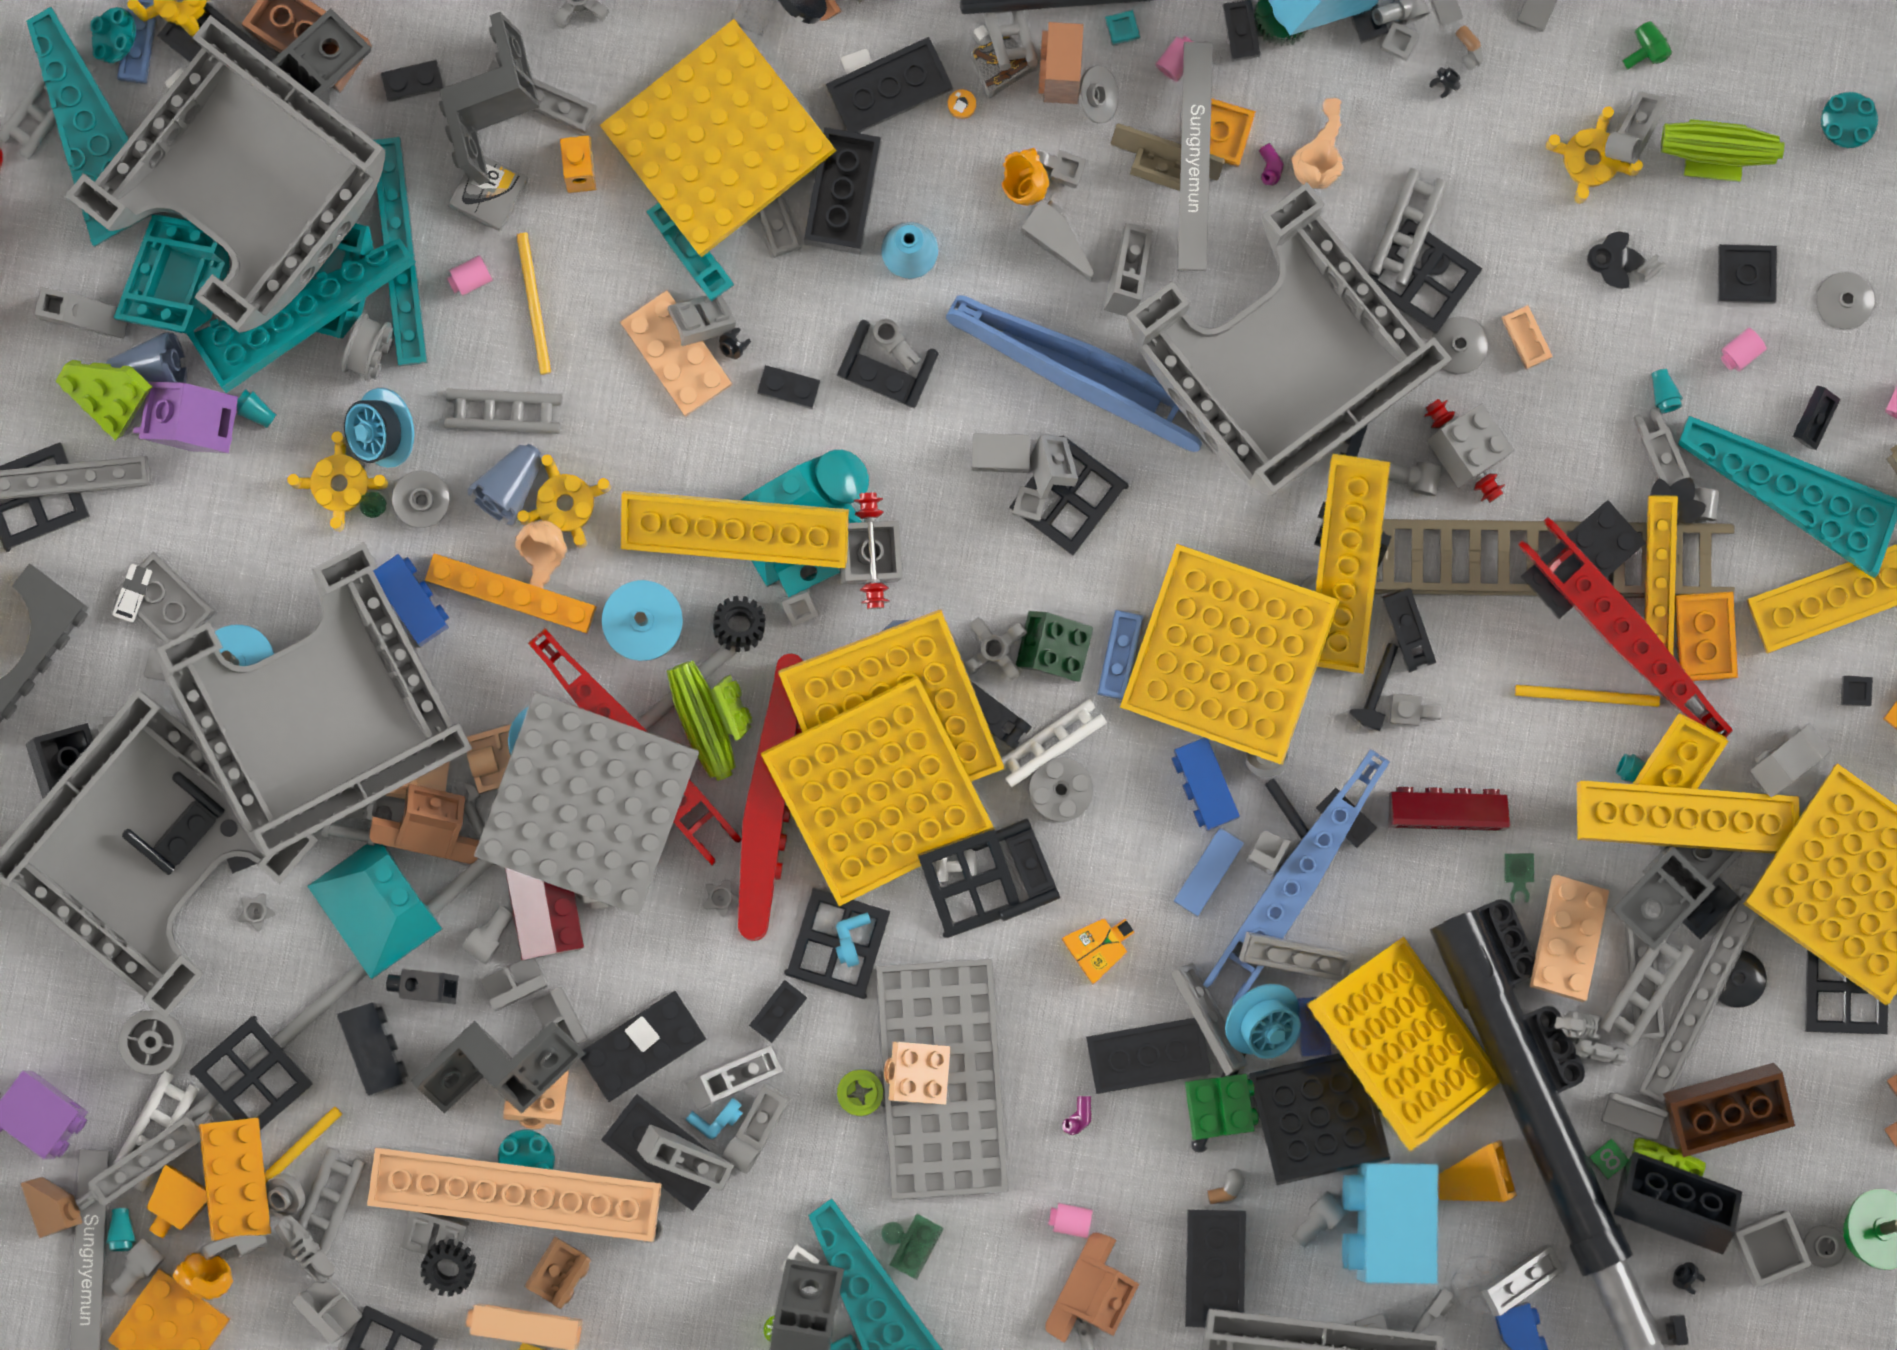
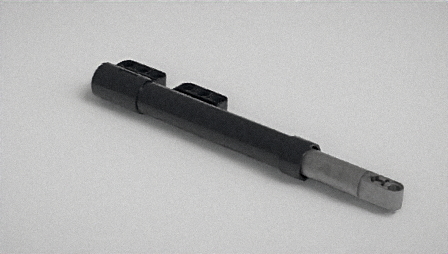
(1532, 1078)

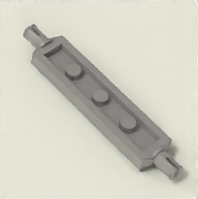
(144, 1161)

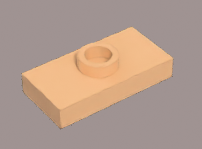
(1526, 337)

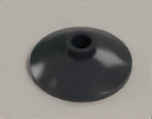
(1753, 986)

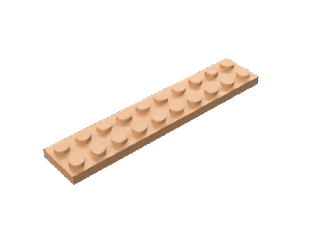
(514, 1194)

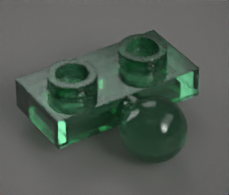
(914, 1245)

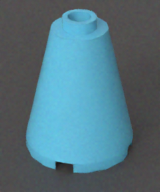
(909, 259)

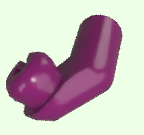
(1273, 167)
(1080, 1118)

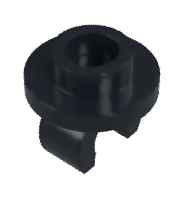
(1448, 78)
(731, 346)
(1685, 1276)

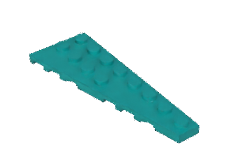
(82, 114)
(237, 355)
(1825, 505)
(871, 1298)

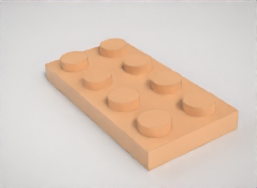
(685, 371)
(1569, 938)

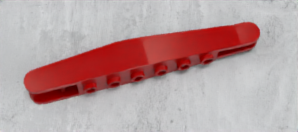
(1624, 629)
(593, 697)
(765, 816)

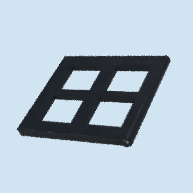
(1423, 276)
(1069, 496)
(43, 525)
(970, 882)
(808, 934)
(1846, 987)
(252, 1076)
(399, 1328)

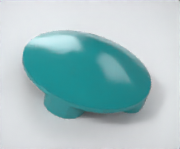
(112, 34)
(1849, 119)
(842, 476)
(527, 1149)

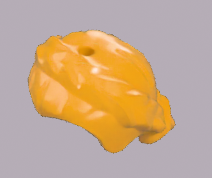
(1025, 177)
(202, 1277)

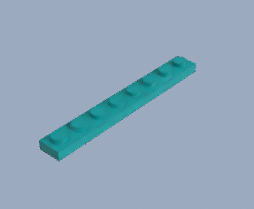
(396, 225)

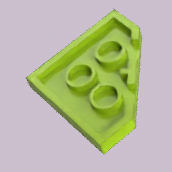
(105, 393)

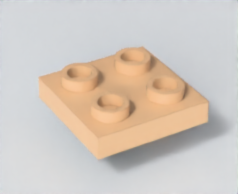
(489, 757)
(918, 1073)
(545, 1110)

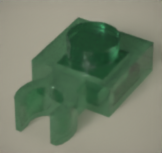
(1519, 871)

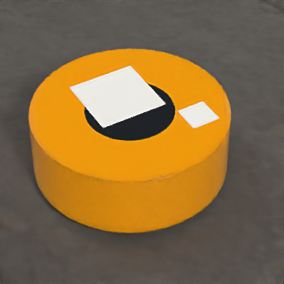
(961, 104)

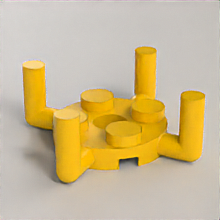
(180, 13)
(1574, 160)
(327, 470)
(558, 486)

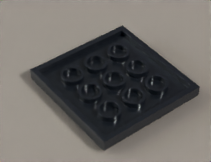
(1317, 1119)

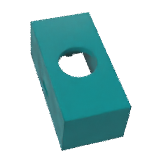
(792, 581)

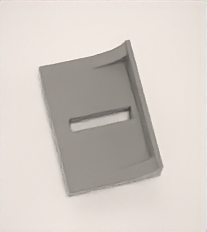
(691, 324)
(421, 1226)

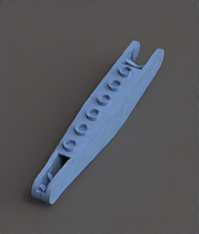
(1075, 367)
(1301, 872)

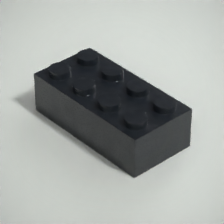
(843, 192)
(1678, 1203)

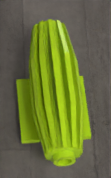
(1719, 148)
(709, 716)

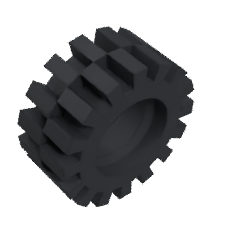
(739, 608)
(437, 1278)

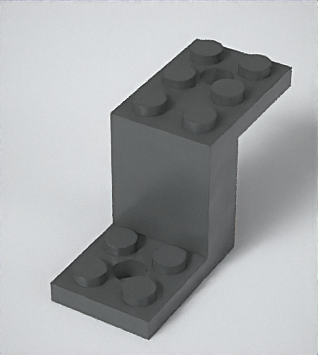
(312, 66)
(488, 99)
(1678, 884)
(479, 1055)
(806, 1318)

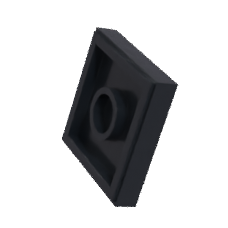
(1747, 273)

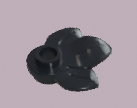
(1618, 262)
(1688, 508)

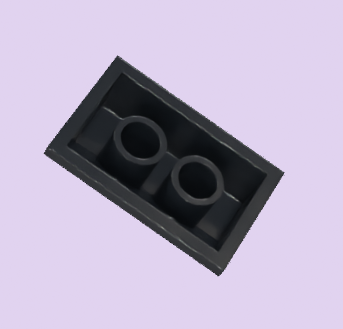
(56, 753)
(373, 1048)

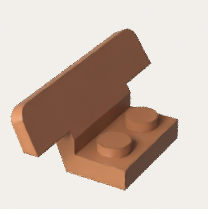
(428, 826)
(1092, 1292)

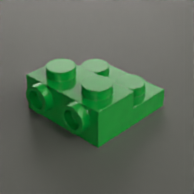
(1221, 1106)

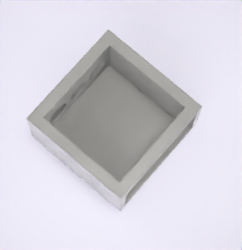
(1771, 1248)

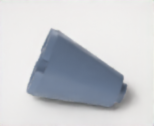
(155, 359)
(507, 484)

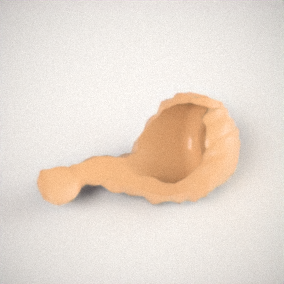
(1320, 161)
(542, 548)

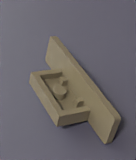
(1157, 157)

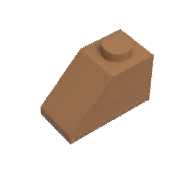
(50, 1207)

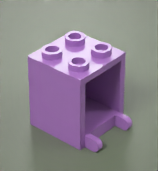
(188, 417)
(40, 1115)

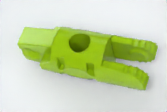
(1669, 1156)

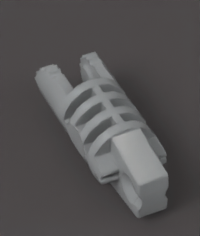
(1579, 1025)
(305, 1249)

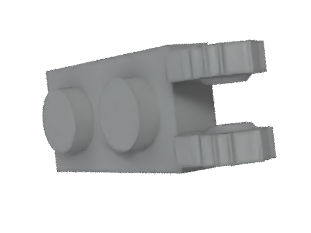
(1661, 449)

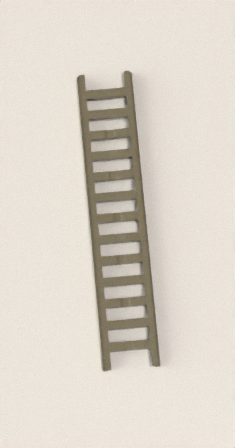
(1532, 529)

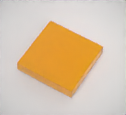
(1229, 131)

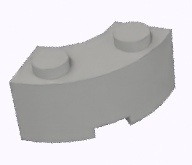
(1789, 760)

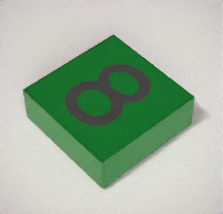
(1609, 1159)

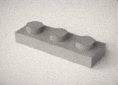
(1522, 1280)

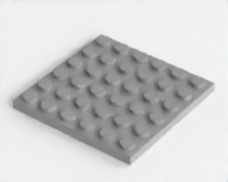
(586, 803)

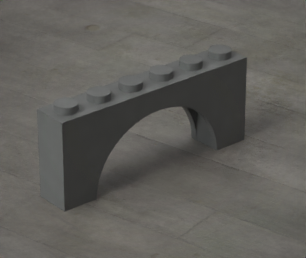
(52, 618)

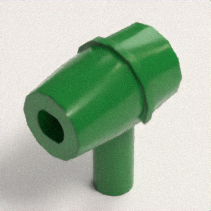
(1653, 46)

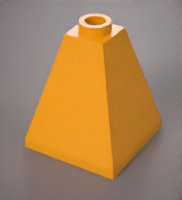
(1479, 1177)

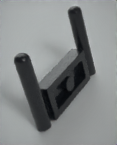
(881, 377)
(184, 832)
(1030, 866)

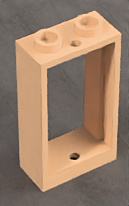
(524, 1326)

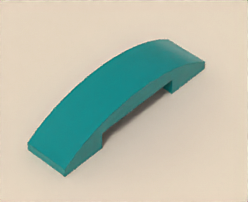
(704, 269)

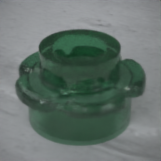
(372, 504)

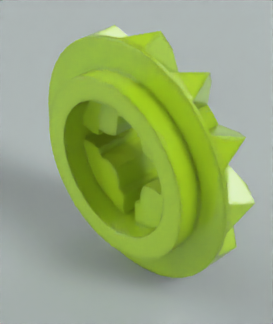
(854, 1105)

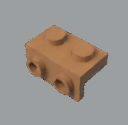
(558, 1272)

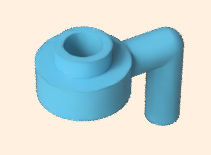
(847, 951)
(729, 1115)

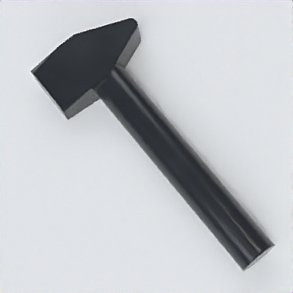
(1368, 716)
(1287, 808)

